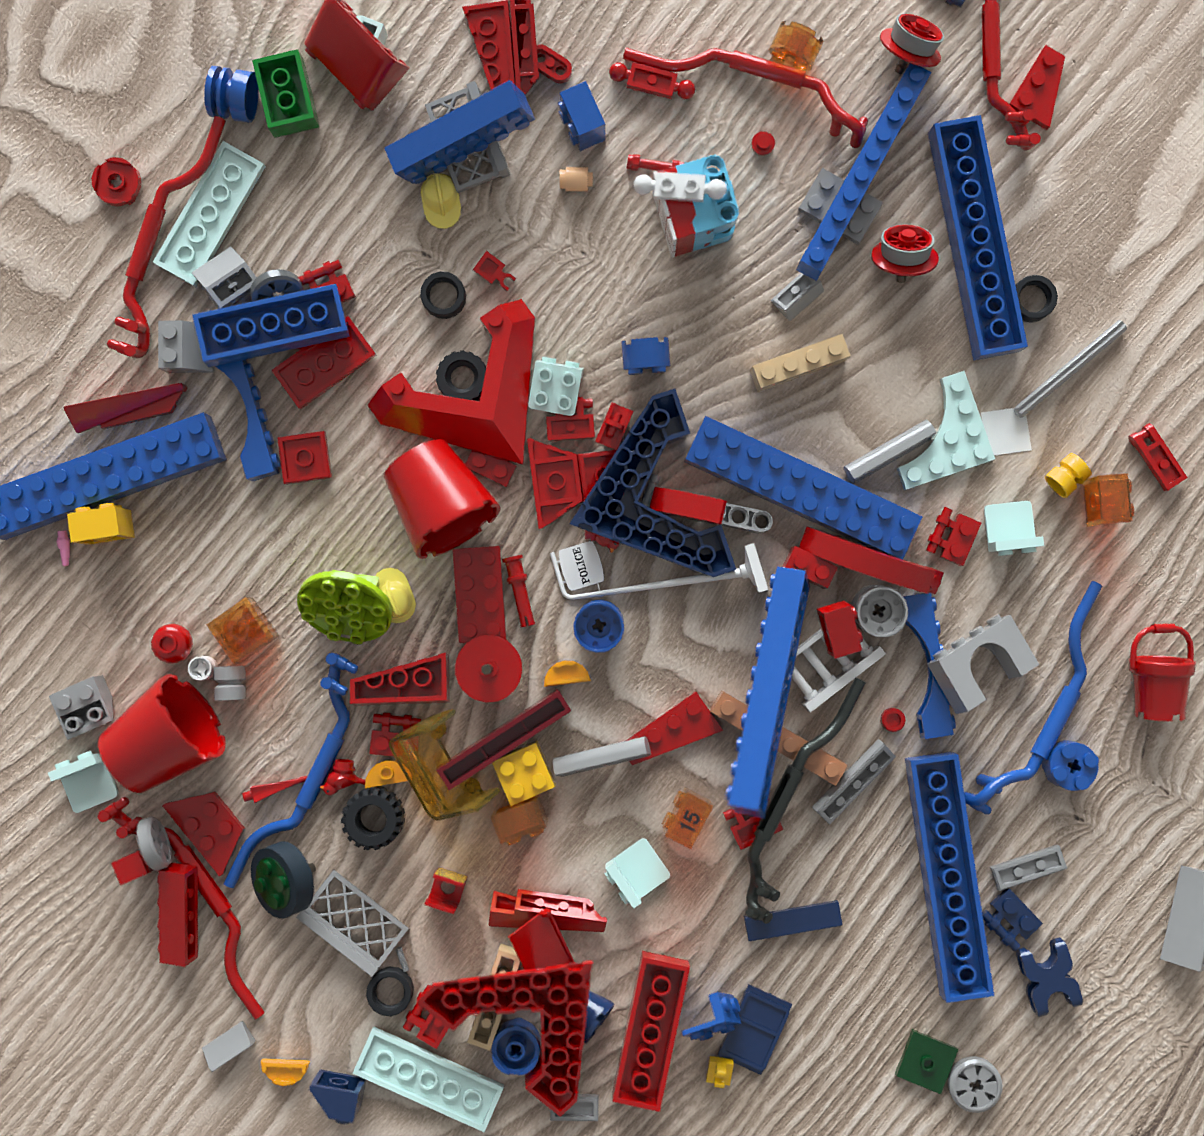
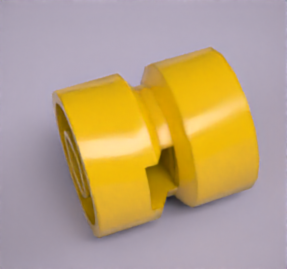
(1066, 477)

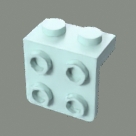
(555, 386)
(1011, 528)
(85, 781)
(636, 872)

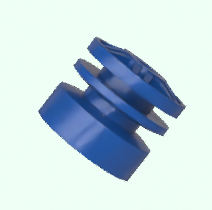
(231, 94)
(591, 637)

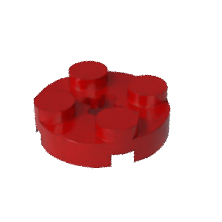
(110, 170)

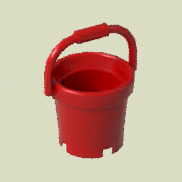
(1161, 681)

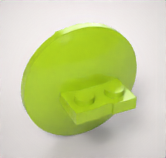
(345, 605)

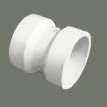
(197, 669)

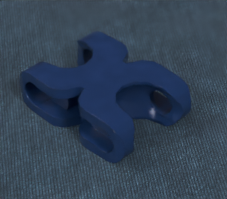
(1049, 977)

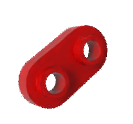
(553, 63)

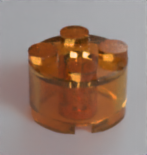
(795, 46)

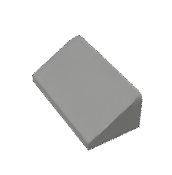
(797, 295)
(228, 1045)

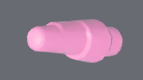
(63, 544)

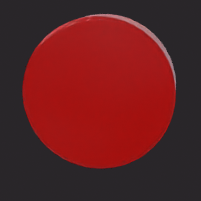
(892, 719)

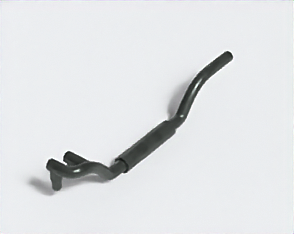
(780, 802)

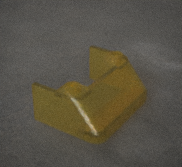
(419, 754)

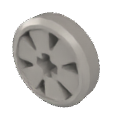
(153, 843)
(981, 1097)

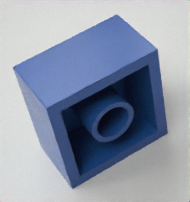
(581, 116)

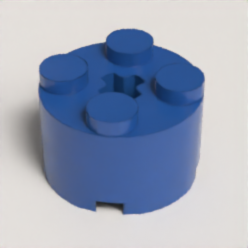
(645, 354)
(1083, 769)
(516, 1060)

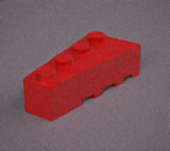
(405, 684)

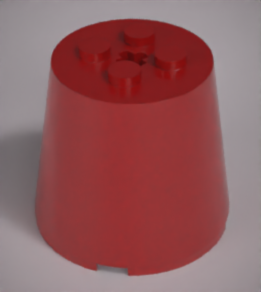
(438, 498)
(161, 736)

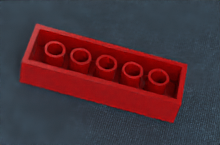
(650, 1031)

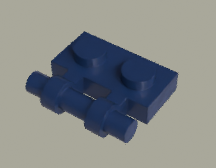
(1016, 914)

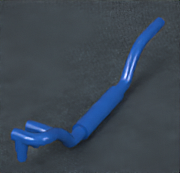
(1056, 719)
(317, 773)

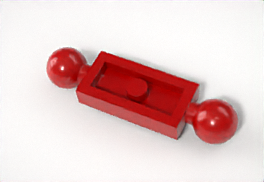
(652, 80)

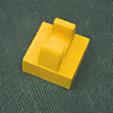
(719, 1071)

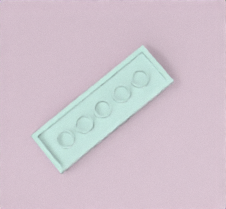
(209, 212)
(428, 1079)

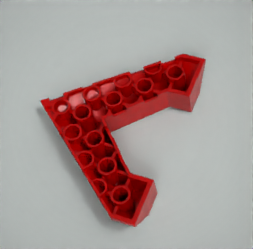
(490, 426)
(555, 992)

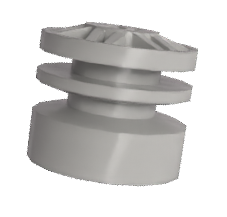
(892, 611)

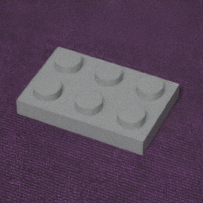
(823, 194)

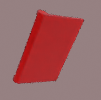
(540, 943)

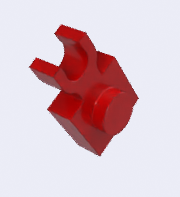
(491, 268)

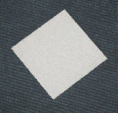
(1006, 431)

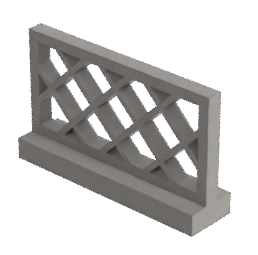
(494, 150)
(338, 939)

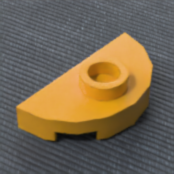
(566, 673)
(385, 773)
(283, 1071)

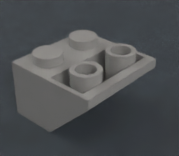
(225, 278)
(83, 706)

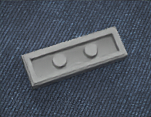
(1028, 867)

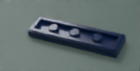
(795, 921)

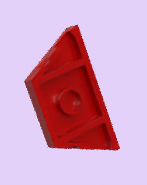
(554, 481)
(208, 826)

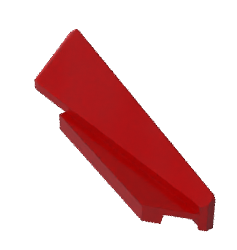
(524, 44)
(124, 408)
(568, 911)

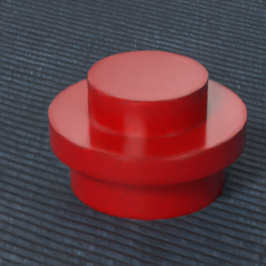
(763, 143)

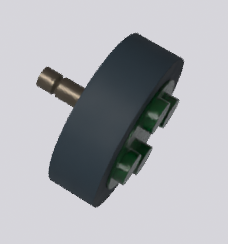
(282, 879)

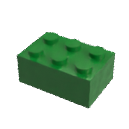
(285, 93)

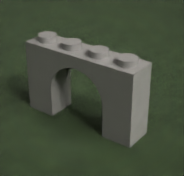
(953, 666)

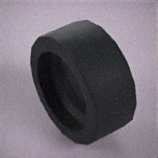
(436, 278)
(1050, 294)
(376, 1004)

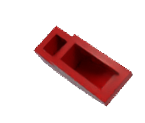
(688, 505)

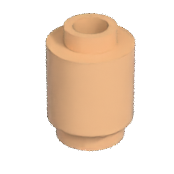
(576, 179)

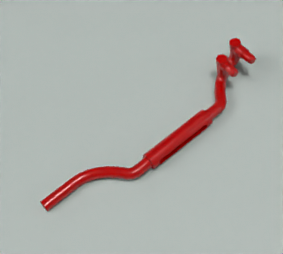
(765, 69)
(992, 74)
(146, 242)
(207, 888)

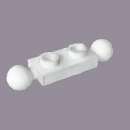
(680, 187)

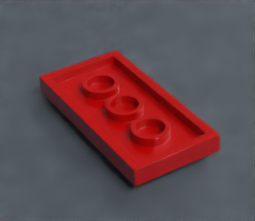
(322, 365)
(479, 592)

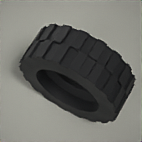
(456, 360)

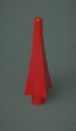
(262, 791)

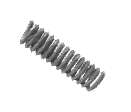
(401, 962)

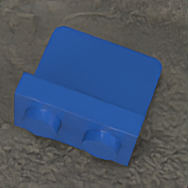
(726, 1017)

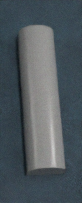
(890, 451)
(601, 757)
(854, 781)

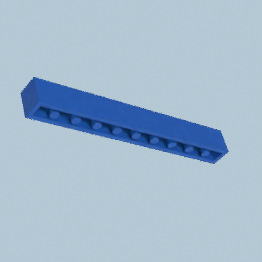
(863, 171)

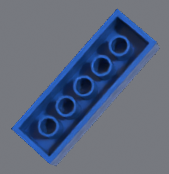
(460, 133)
(270, 325)

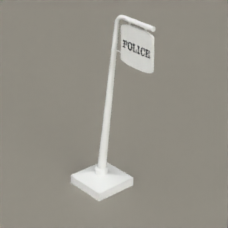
(583, 568)

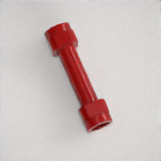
(635, 162)

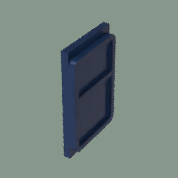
(760, 1027)

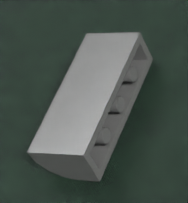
(1185, 927)

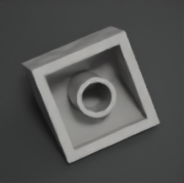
(180, 348)

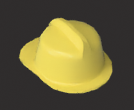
(440, 201)
(399, 593)

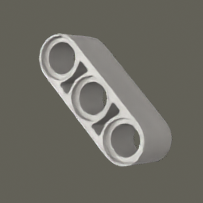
(749, 518)

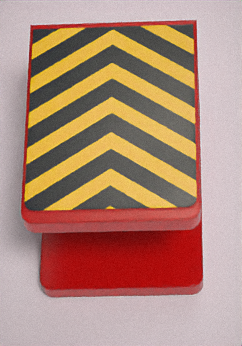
(441, 900)

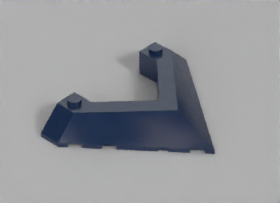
(633, 523)

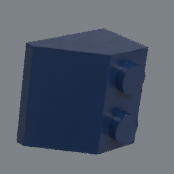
(338, 1094)

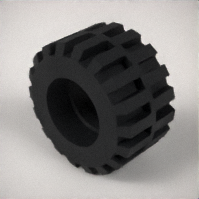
(353, 823)

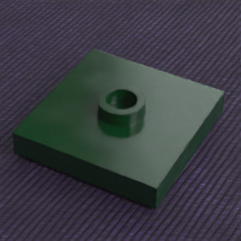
(926, 1061)

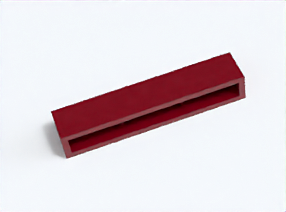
(503, 739)

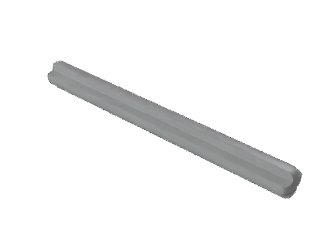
(1070, 368)

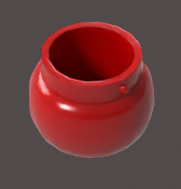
(172, 643)

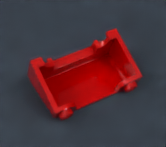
(353, 54)

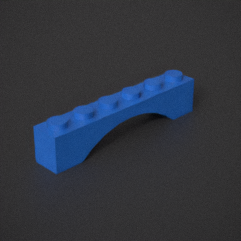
(257, 453)
(934, 713)

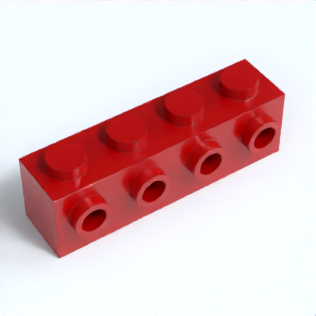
(178, 914)

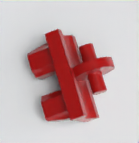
(614, 426)

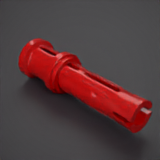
(517, 579)

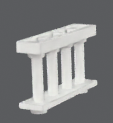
(831, 682)

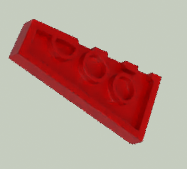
(493, 40)
(678, 726)

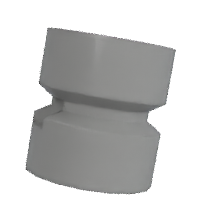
(229, 682)

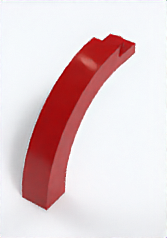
(870, 561)

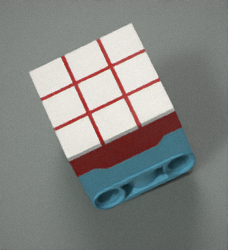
(698, 224)

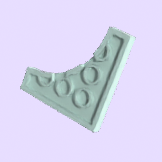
(958, 442)

